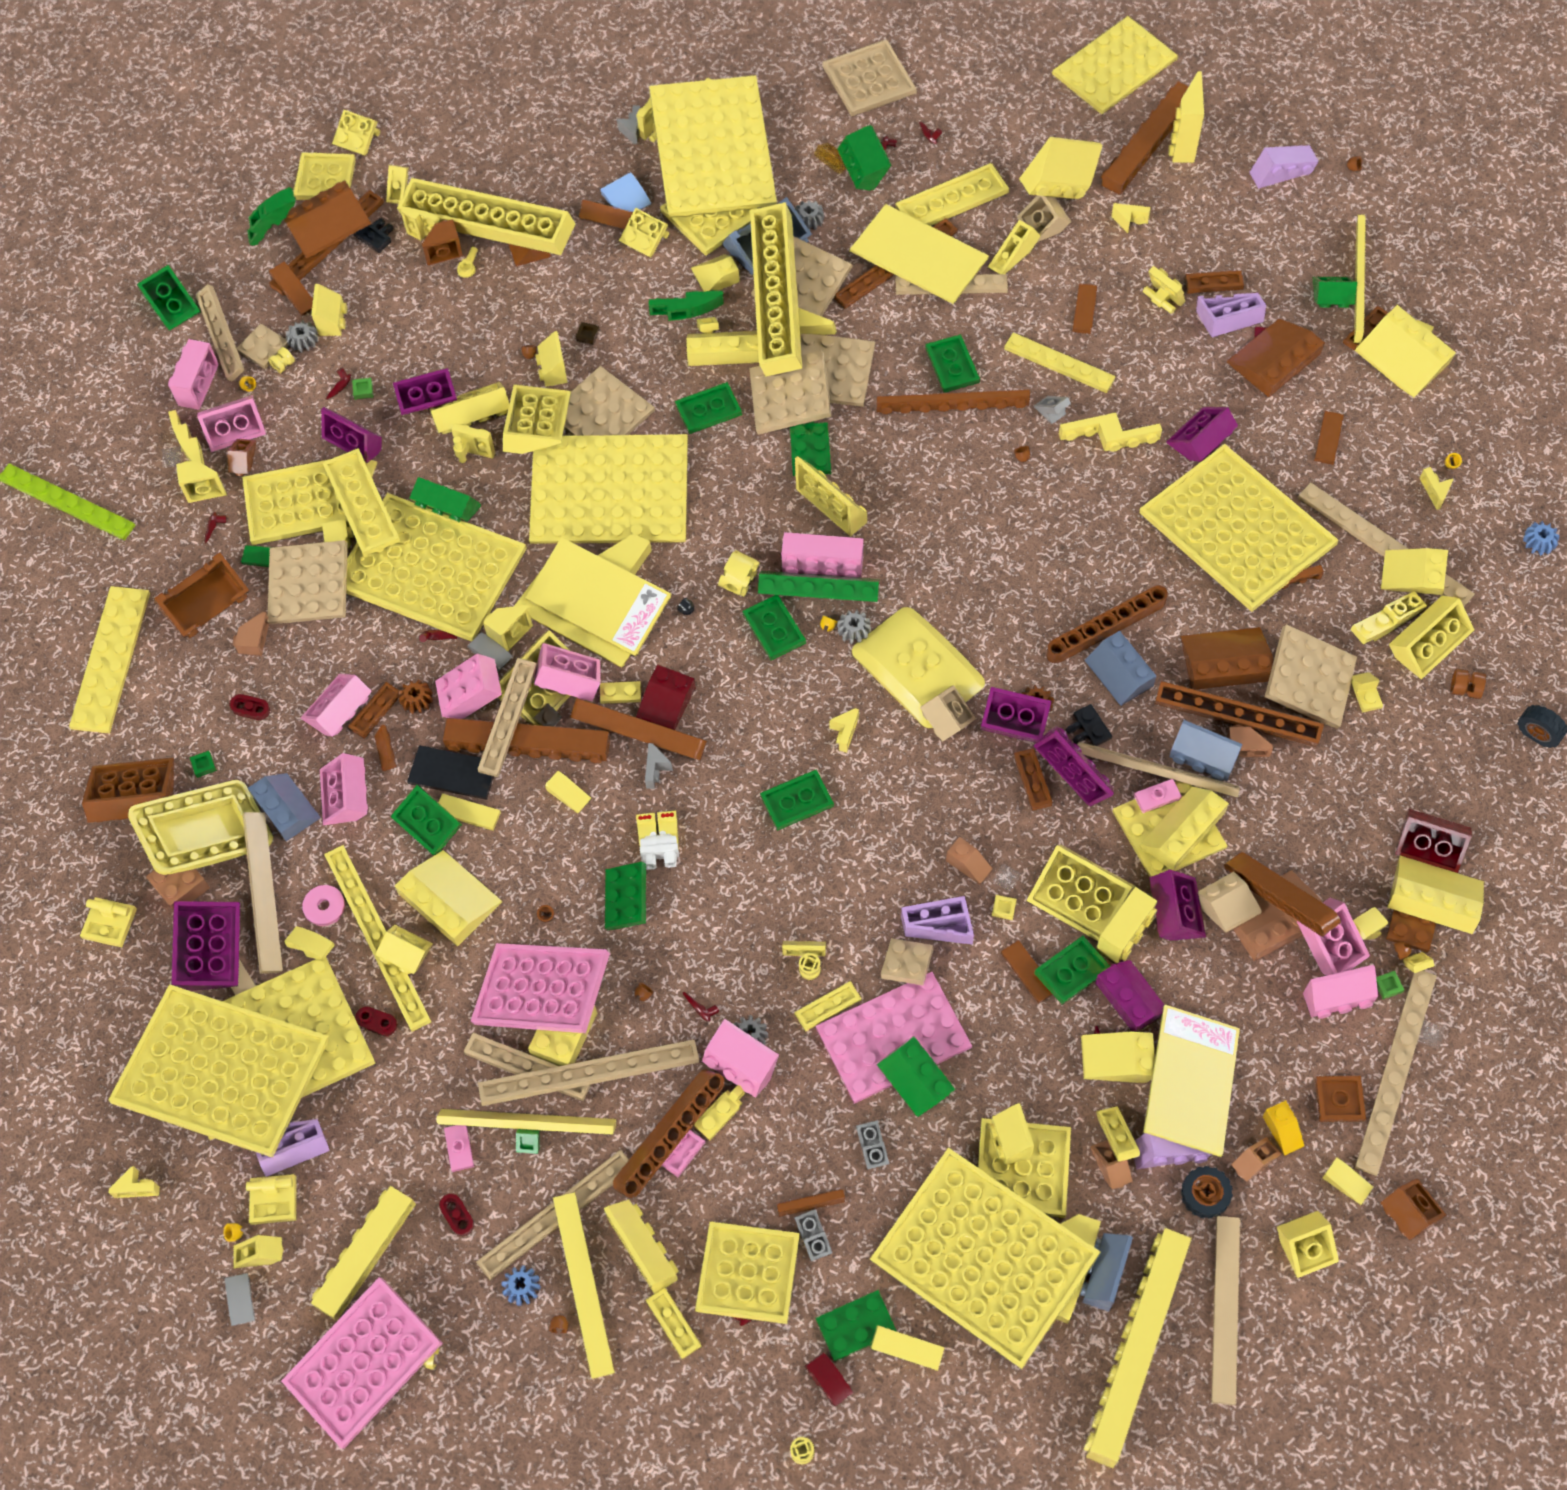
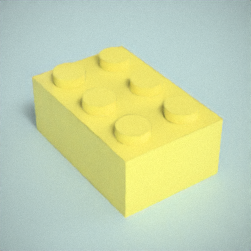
(1127, 926)
(558, 1046)

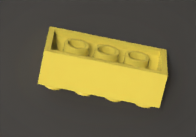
(722, 348)
(471, 407)
(1432, 636)
(1184, 826)
(641, 1245)

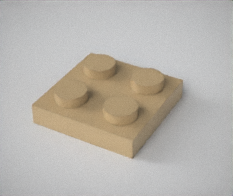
(261, 345)
(907, 961)

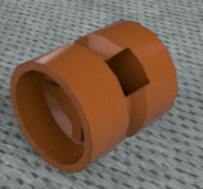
(1461, 680)

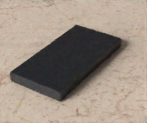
(449, 773)

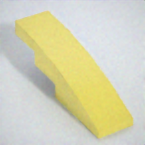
(189, 445)

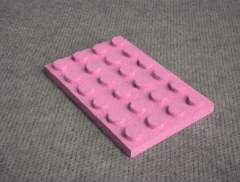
(540, 987)
(876, 1028)
(361, 1362)

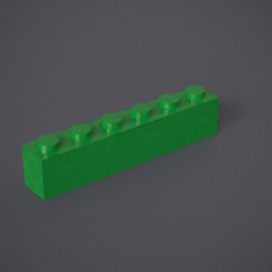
(818, 586)

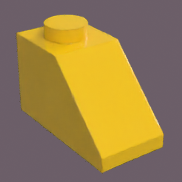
(1284, 1127)

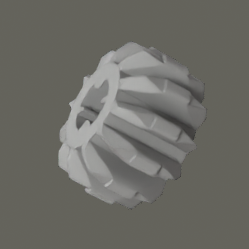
(811, 214)
(302, 336)
(861, 628)
(755, 1026)

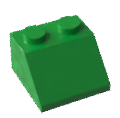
(1334, 291)

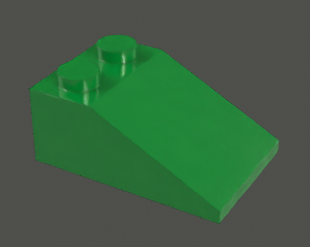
(168, 298)

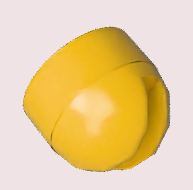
(250, 380)
(1456, 459)
(831, 623)
(232, 1232)

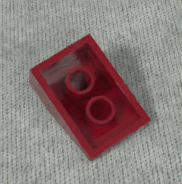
(666, 697)

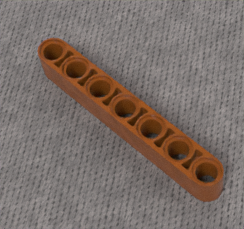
(1111, 617)
(638, 729)
(1284, 894)
(660, 1138)

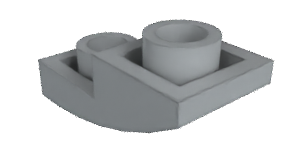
(488, 647)
(872, 1145)
(813, 1235)
(239, 1299)

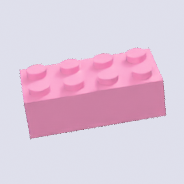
(822, 555)

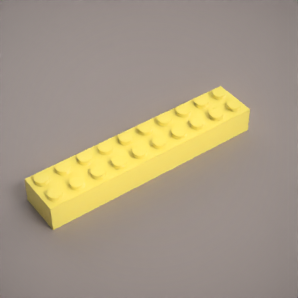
(492, 216)
(775, 290)
(1138, 1349)

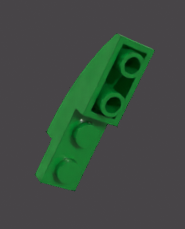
(269, 212)
(693, 305)

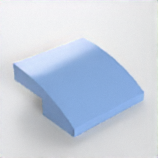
(626, 194)

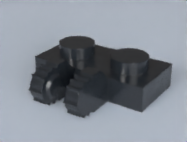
(374, 237)
(1092, 725)

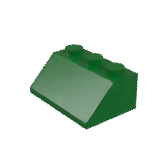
(864, 158)
(443, 500)
(915, 1076)

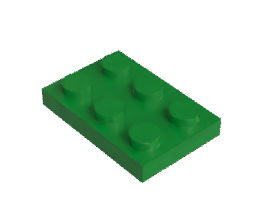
(952, 363)
(708, 408)
(812, 445)
(774, 627)
(796, 799)
(426, 820)
(625, 896)
(1071, 970)
(854, 1325)

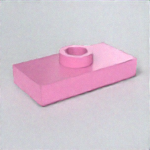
(1157, 796)
(458, 1147)
(683, 1153)

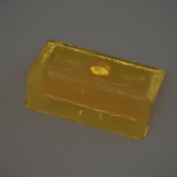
(830, 156)

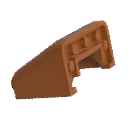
(202, 596)

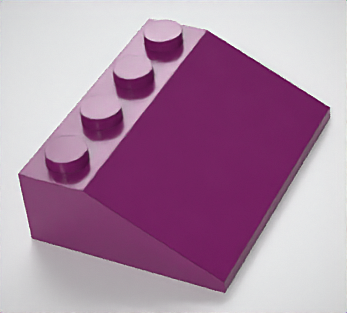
(1074, 766)
(205, 945)

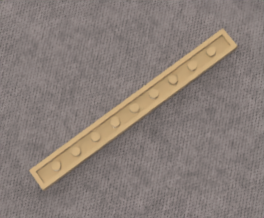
(1368, 533)
(587, 1072)
(1395, 1073)

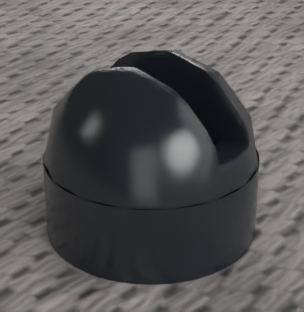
(686, 606)

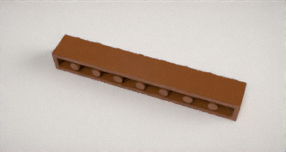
(1144, 142)
(1239, 713)
(530, 740)

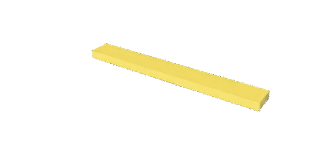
(1360, 278)
(526, 1121)
(583, 1286)

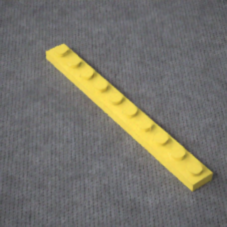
(374, 933)

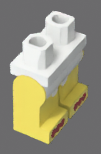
(659, 846)

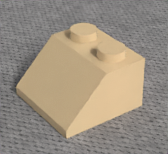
(1045, 216)
(947, 713)
(1229, 902)

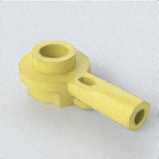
(465, 267)

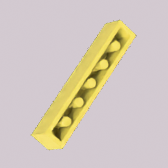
(363, 1253)

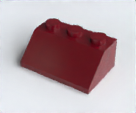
(1433, 840)

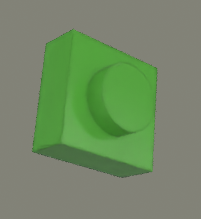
(362, 388)
(1389, 985)

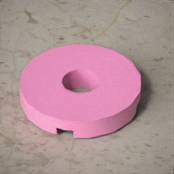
(315, 897)

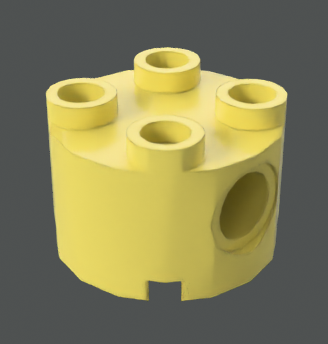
(738, 573)

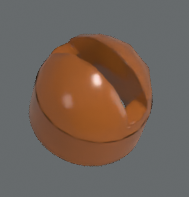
(1354, 163)
(529, 351)
(1022, 453)
(547, 909)
(1403, 949)
(643, 991)
(558, 1321)

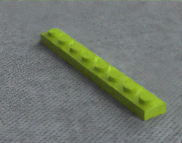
(67, 501)

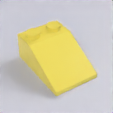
(1415, 570)
(1118, 1056)

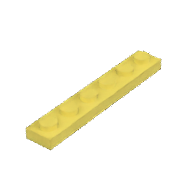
(1059, 362)

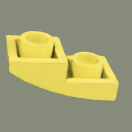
(311, 943)

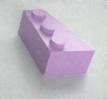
(1282, 164)
(1230, 313)
(939, 921)
(299, 1143)
(1160, 1152)

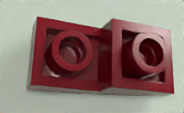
(829, 1379)

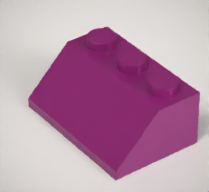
(424, 391)
(1203, 433)
(349, 435)
(1015, 715)
(1177, 906)
(1130, 995)

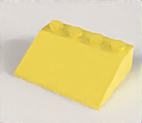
(1188, 123)
(1062, 168)
(1405, 351)
(535, 418)
(829, 498)
(537, 696)
(1079, 892)
(1437, 895)
(448, 896)

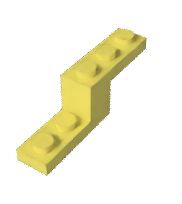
(1110, 432)

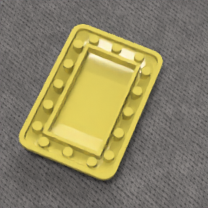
(915, 662)
(194, 827)

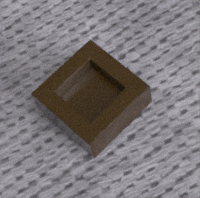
(587, 333)
(547, 716)

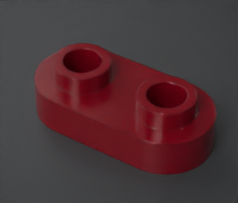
(250, 708)
(375, 1021)
(457, 1215)

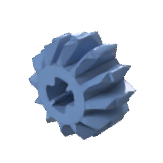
(1541, 538)
(512, 1289)

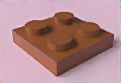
(1411, 929)
(1340, 1099)

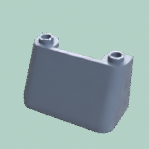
(740, 242)

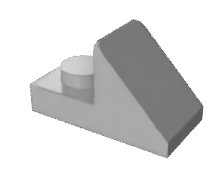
(629, 126)
(1053, 407)
(655, 762)

